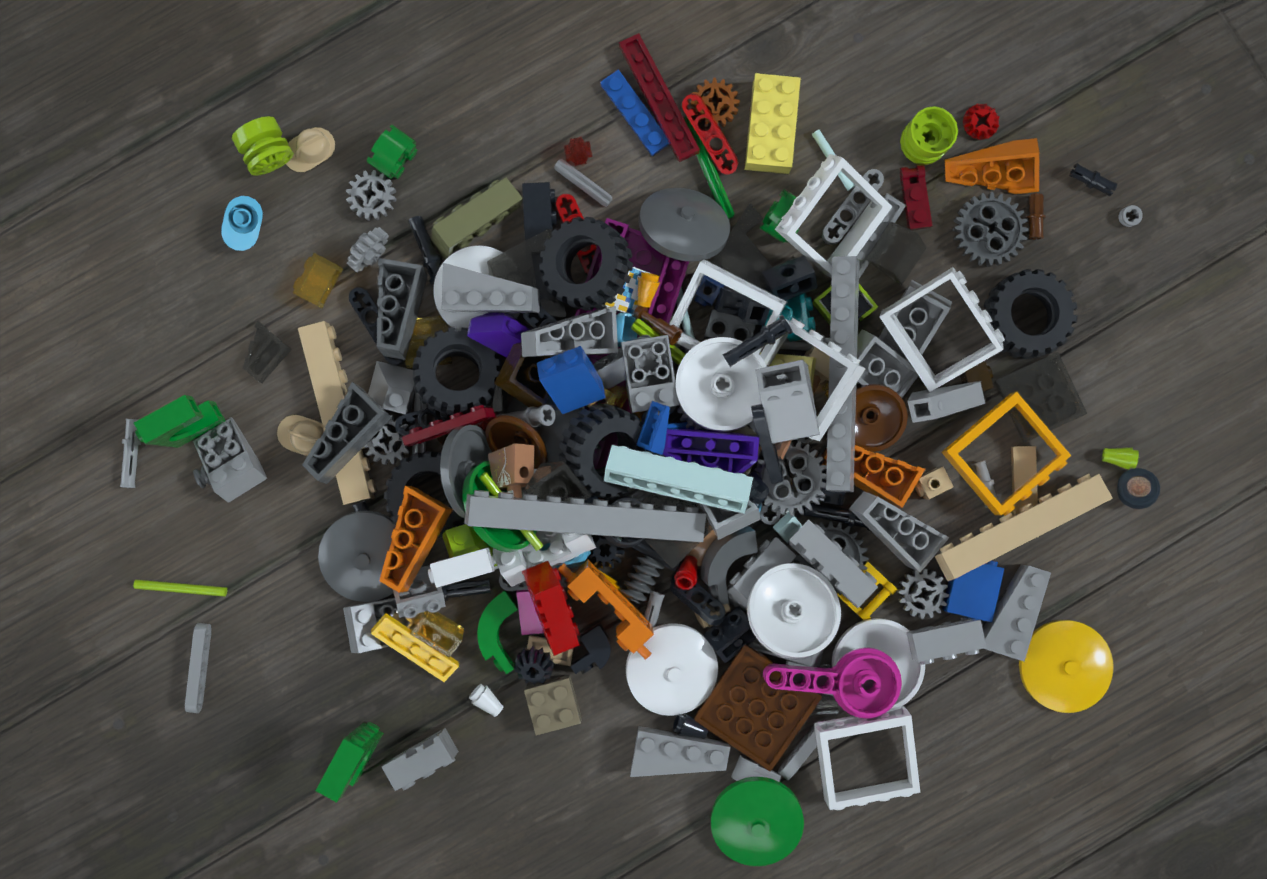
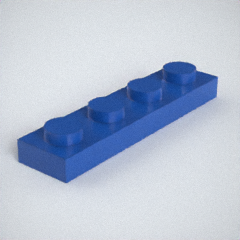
(635, 112)

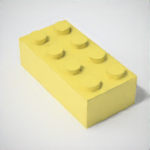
(772, 123)

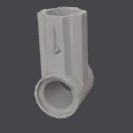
(749, 768)

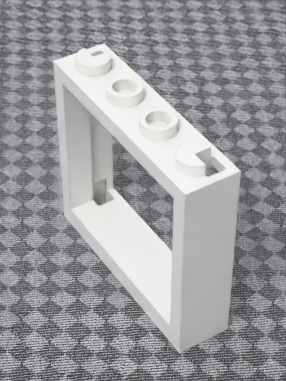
(805, 202)
(730, 280)
(912, 353)
(845, 385)
(852, 726)

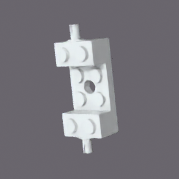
(562, 548)

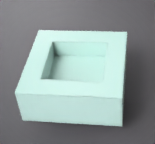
(787, 526)

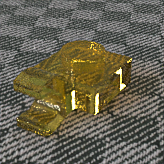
(616, 396)

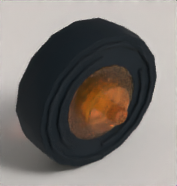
(1138, 488)

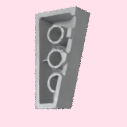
(831, 562)
(668, 753)

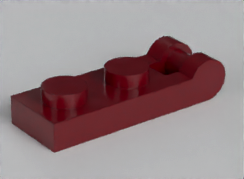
(915, 198)

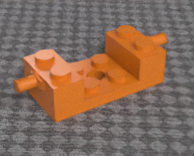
(633, 629)

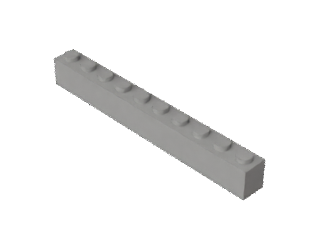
(844, 334)
(584, 518)

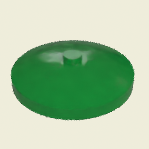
(498, 538)
(757, 821)

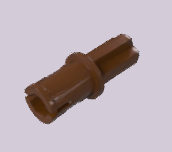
(1036, 216)

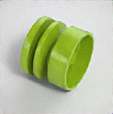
(937, 127)
(262, 145)

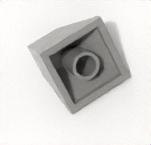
(392, 388)

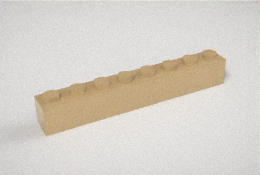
(329, 389)
(1023, 527)

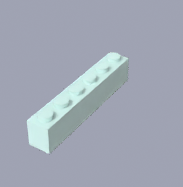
(678, 479)

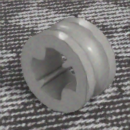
(1124, 220)

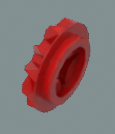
(970, 121)

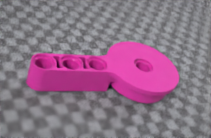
(845, 681)

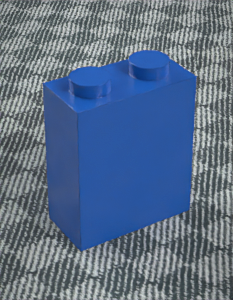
(571, 380)
(975, 592)

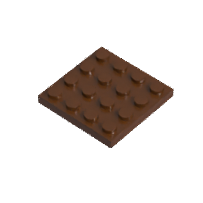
(753, 714)

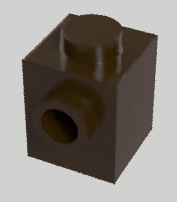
(979, 373)

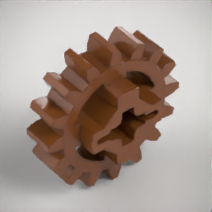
(724, 102)

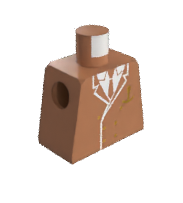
(512, 467)

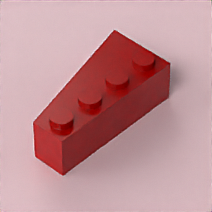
(551, 607)

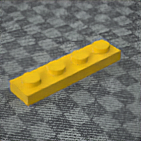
(399, 638)

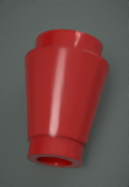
(687, 573)

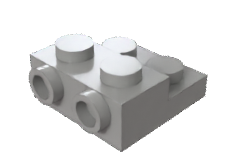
(420, 597)

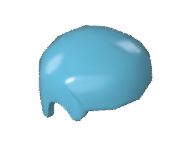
(624, 330)

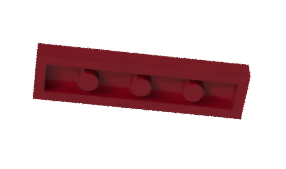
(440, 428)

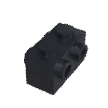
(730, 635)

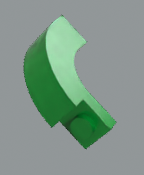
(489, 627)

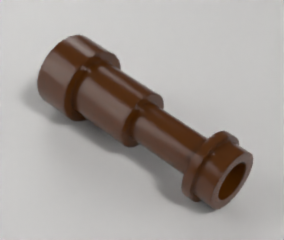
(658, 325)

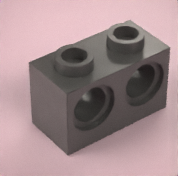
(730, 324)

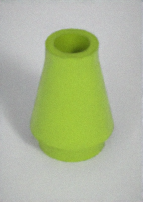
(1121, 457)

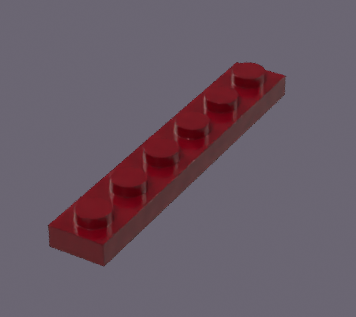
(659, 97)

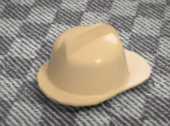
(310, 149)
(299, 433)

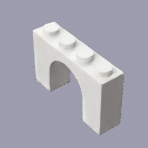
(461, 567)

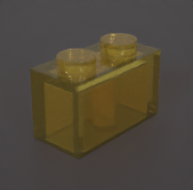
(317, 280)
(437, 632)

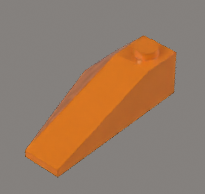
(1003, 166)

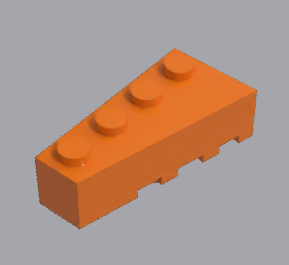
(883, 476)
(413, 537)

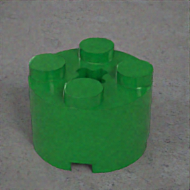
(392, 152)
(775, 214)

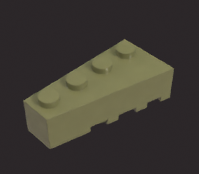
(475, 217)

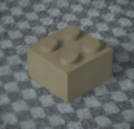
(553, 705)

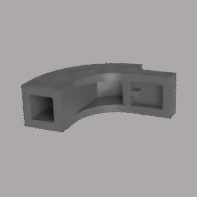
(720, 557)

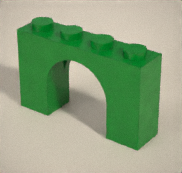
(178, 422)
(349, 761)

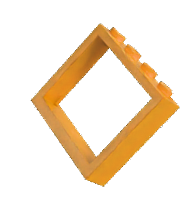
(1041, 477)

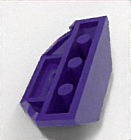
(497, 331)
(712, 448)

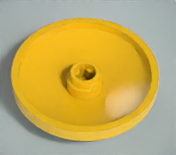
(1067, 666)

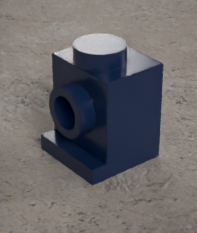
(701, 298)

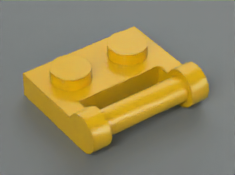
(888, 589)

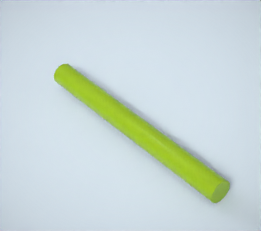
(494, 490)
(180, 588)

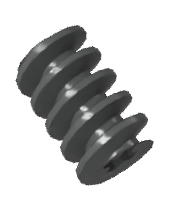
(641, 578)

